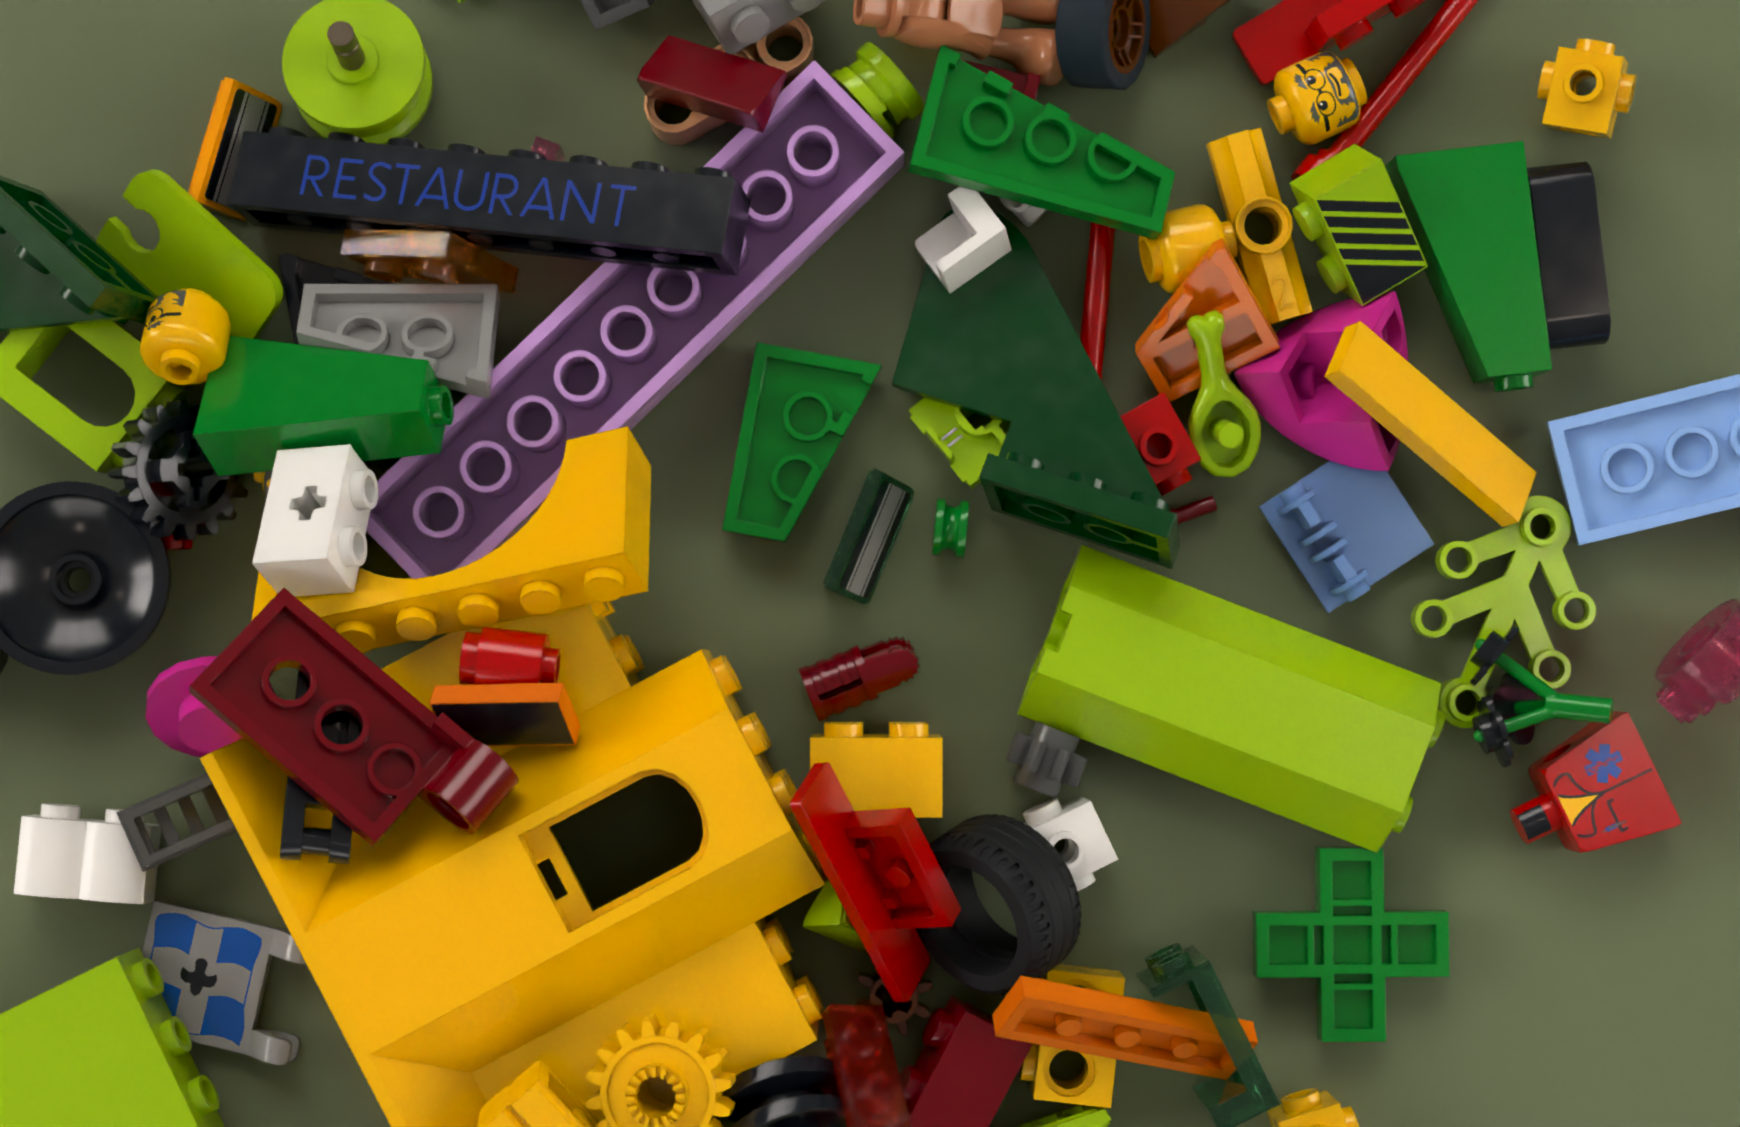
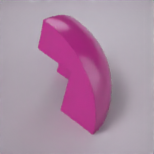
(1306, 406)

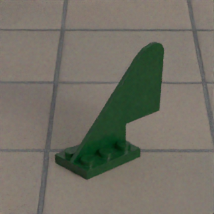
(57, 270)
(1015, 358)

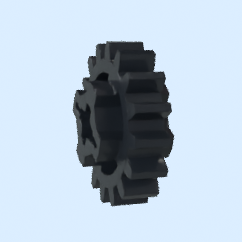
(181, 501)

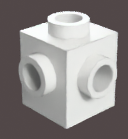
(1086, 841)

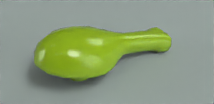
(1222, 419)

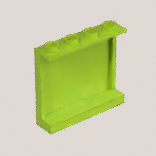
(102, 1055)

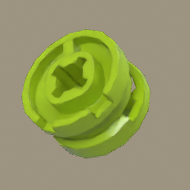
(879, 88)

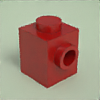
(1161, 442)

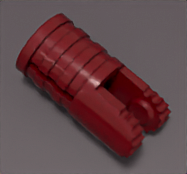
(858, 675)

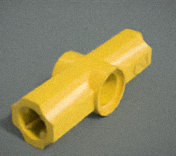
(1246, 187)

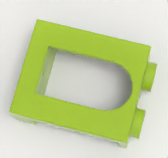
(27, 350)

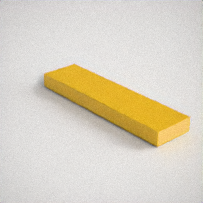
(1430, 424)

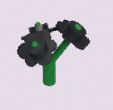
(1515, 704)

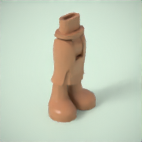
(972, 29)

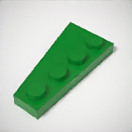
(1015, 148)

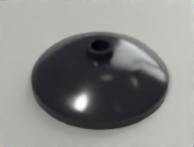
(48, 538)

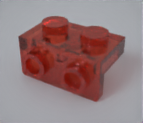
(865, 1066)

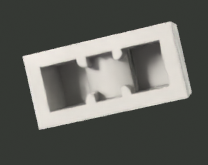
(316, 520)

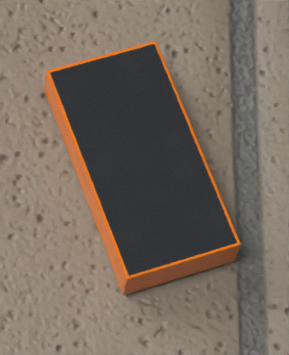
(510, 712)

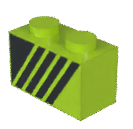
(1356, 225)

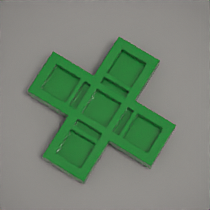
(1350, 944)

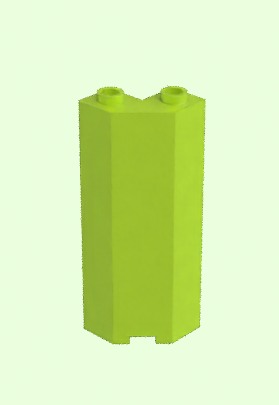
(1233, 700)

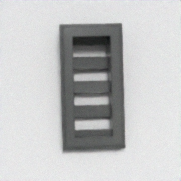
(140, 840)

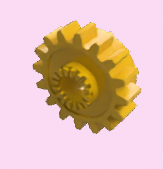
(666, 1054)

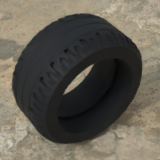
(1034, 887)

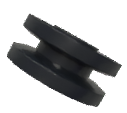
(786, 1094)

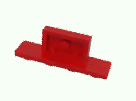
(1307, 27)
(879, 874)

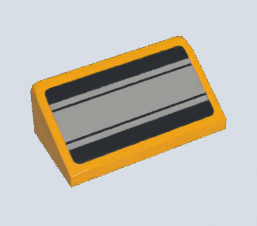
(234, 111)

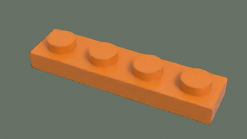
(1115, 1027)

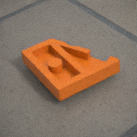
(1213, 284)

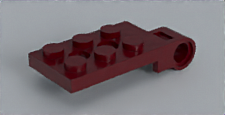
(401, 743)

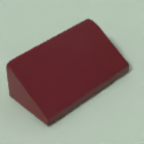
(712, 82)

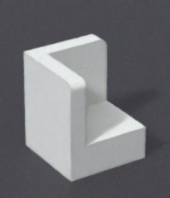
(964, 240)

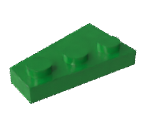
(789, 433)

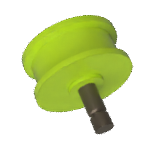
(358, 70)

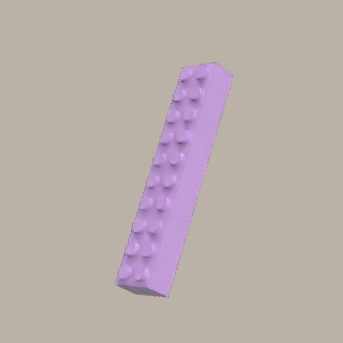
(631, 336)

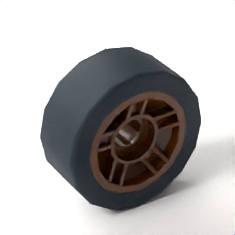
(1102, 41)

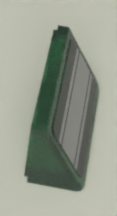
(869, 537)

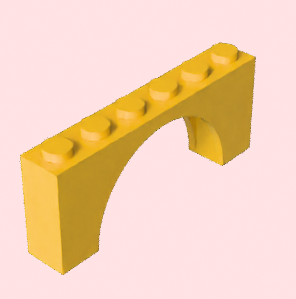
(574, 551)

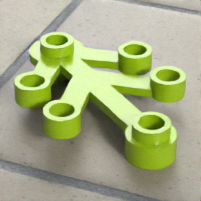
(1509, 598)

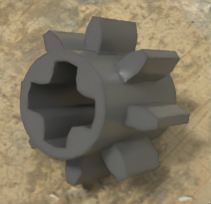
(1046, 759)

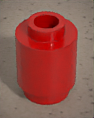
(508, 657)

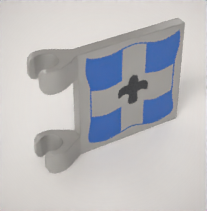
(218, 977)

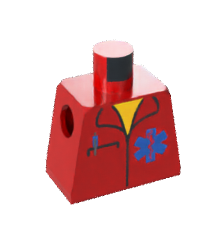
(1596, 790)

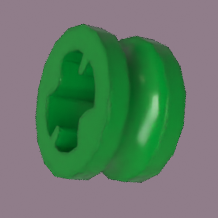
(950, 527)

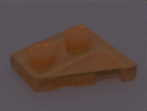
(426, 256)

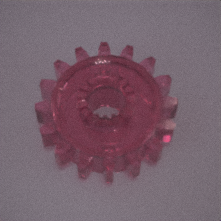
(1703, 665)

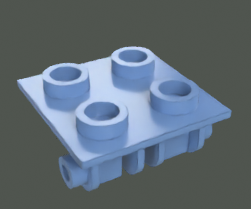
(1345, 530)

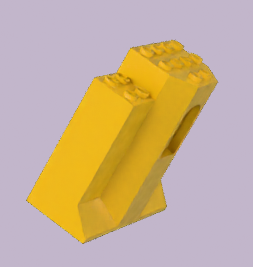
(459, 958)

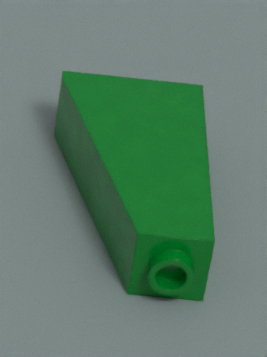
(1481, 255)
(317, 396)

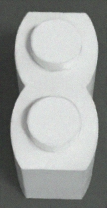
(81, 857)

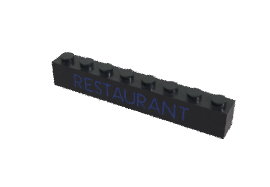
(494, 200)

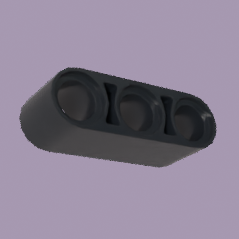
(1570, 254)

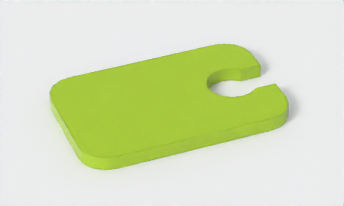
(194, 254)

